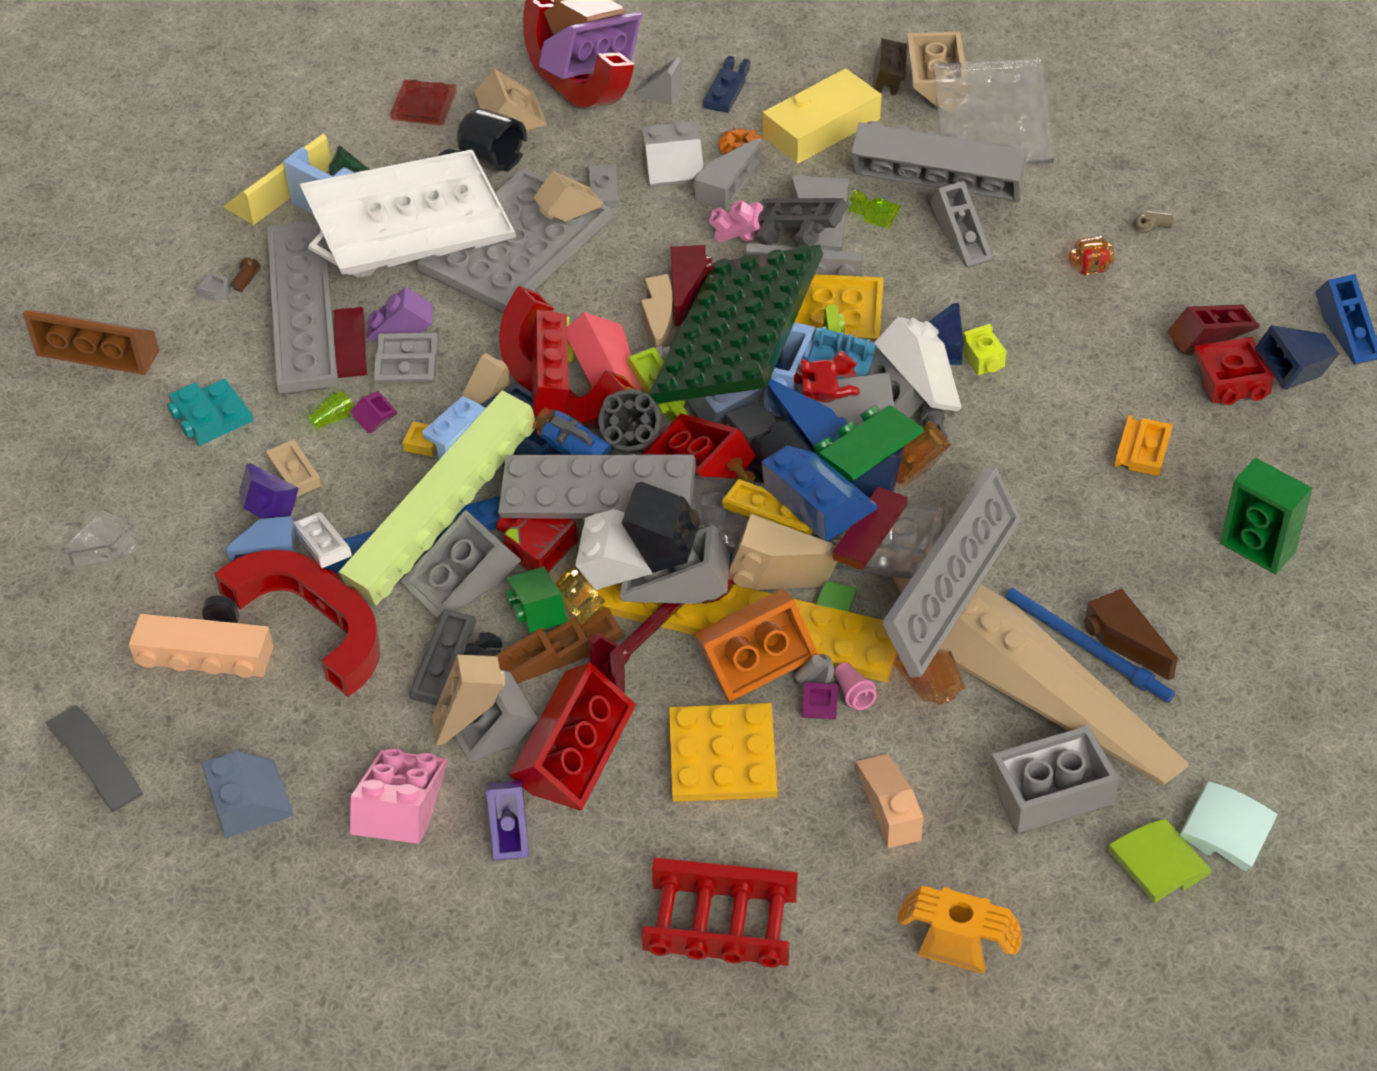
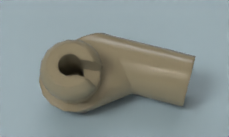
(1149, 220)

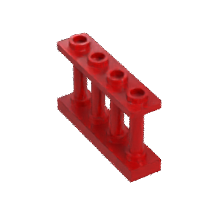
(724, 880)

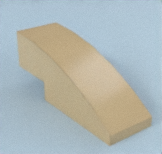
(658, 310)

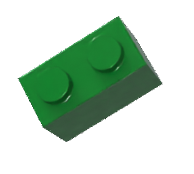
(535, 600)

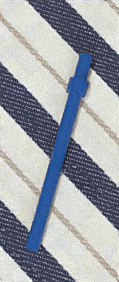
(1140, 677)

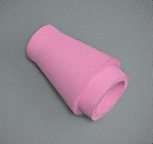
(856, 688)

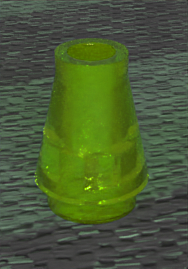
(331, 410)

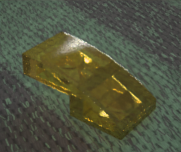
(578, 595)

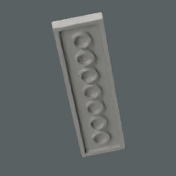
(301, 310)
(951, 572)

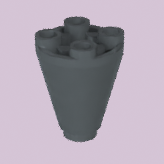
(625, 413)

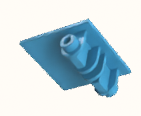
(829, 342)

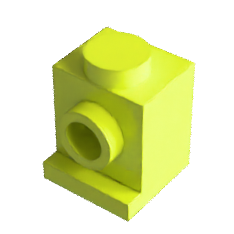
(983, 350)

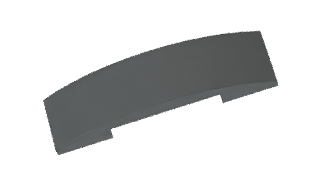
(95, 757)

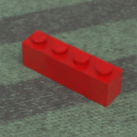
(549, 362)

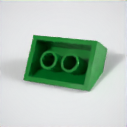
(868, 441)

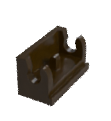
(890, 65)

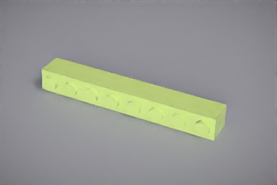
(438, 498)

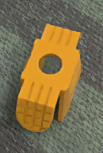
(958, 925)

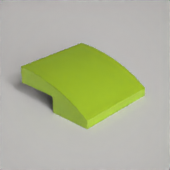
(1159, 859)

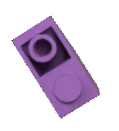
(401, 314)

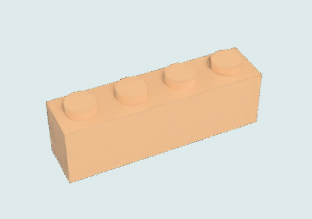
(201, 645)

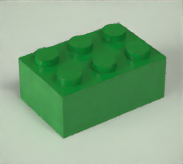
(1265, 515)

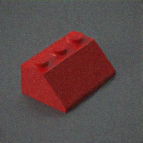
(706, 440)

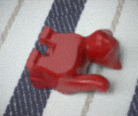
(825, 384)

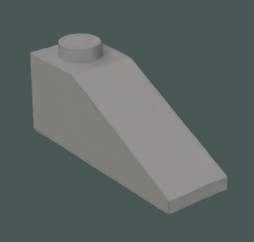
(726, 175)
(961, 224)

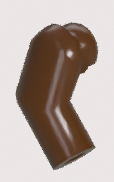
(249, 269)

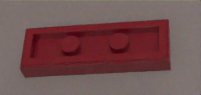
(350, 342)
(868, 533)

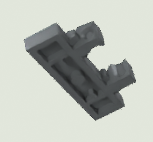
(805, 213)

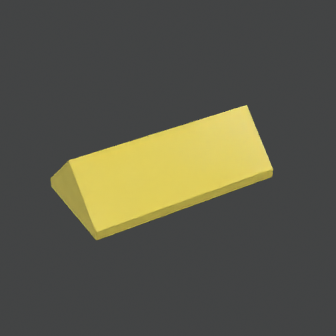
(273, 188)

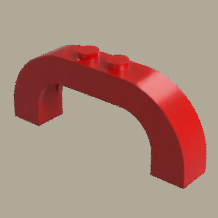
(610, 74)
(515, 350)
(289, 571)

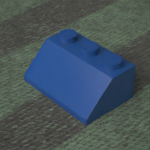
(814, 491)

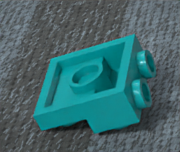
(208, 411)

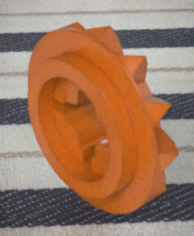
(728, 141)

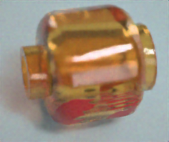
(1092, 255)

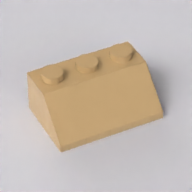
(932, 49)

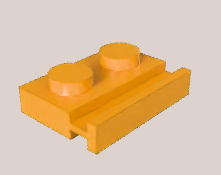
(1144, 445)

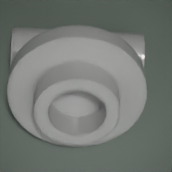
(817, 669)

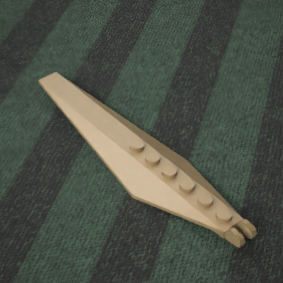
(1022, 661)

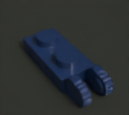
(726, 86)

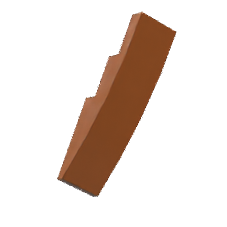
(562, 646)

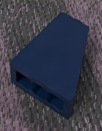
(1295, 354)

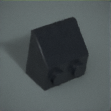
(660, 526)

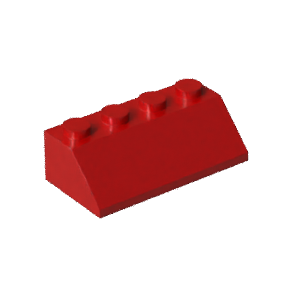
(573, 737)

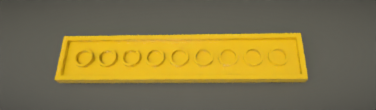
(834, 632)

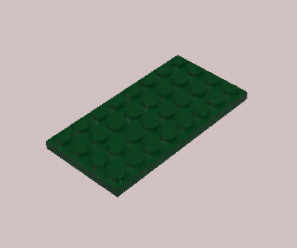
(737, 325)

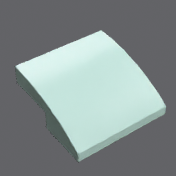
(1228, 824)

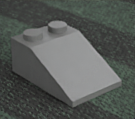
(460, 566)
(696, 581)

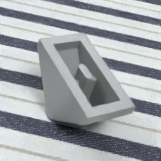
(663, 84)

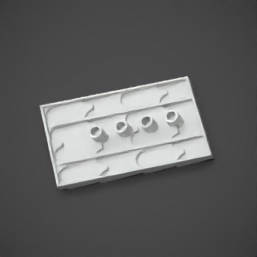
(407, 212)

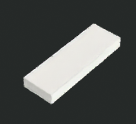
(321, 539)

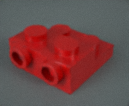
(1233, 371)

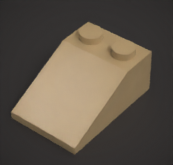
(779, 557)

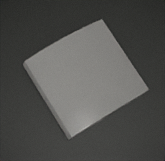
(406, 357)

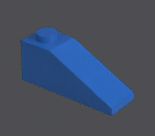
(1348, 317)
(807, 415)

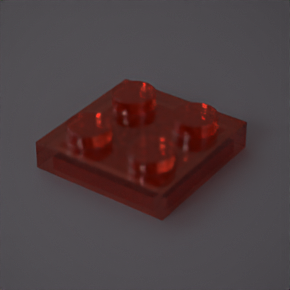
(423, 102)

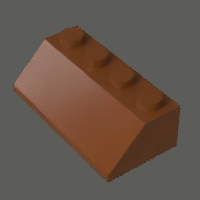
(91, 342)

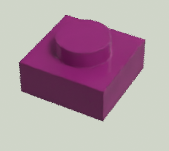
(820, 701)

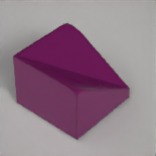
(373, 411)

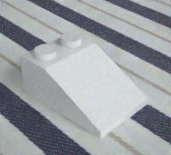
(921, 360)

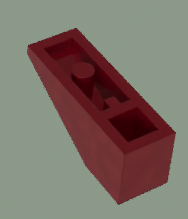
(688, 272)
(1210, 325)

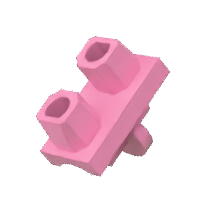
(739, 221)

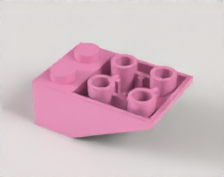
(397, 796)

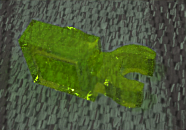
(875, 212)

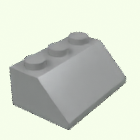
(1054, 779)

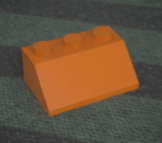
(756, 644)

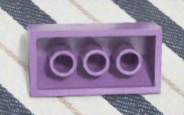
(577, 46)

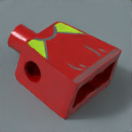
(538, 540)

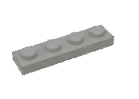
(831, 263)

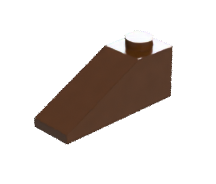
(1127, 632)

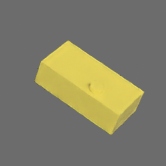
(821, 115)

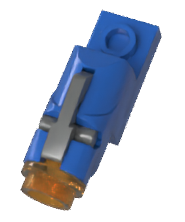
(568, 435)

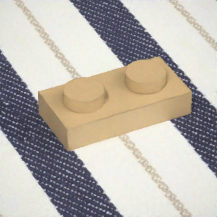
(294, 467)

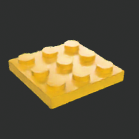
(856, 298)
(722, 752)

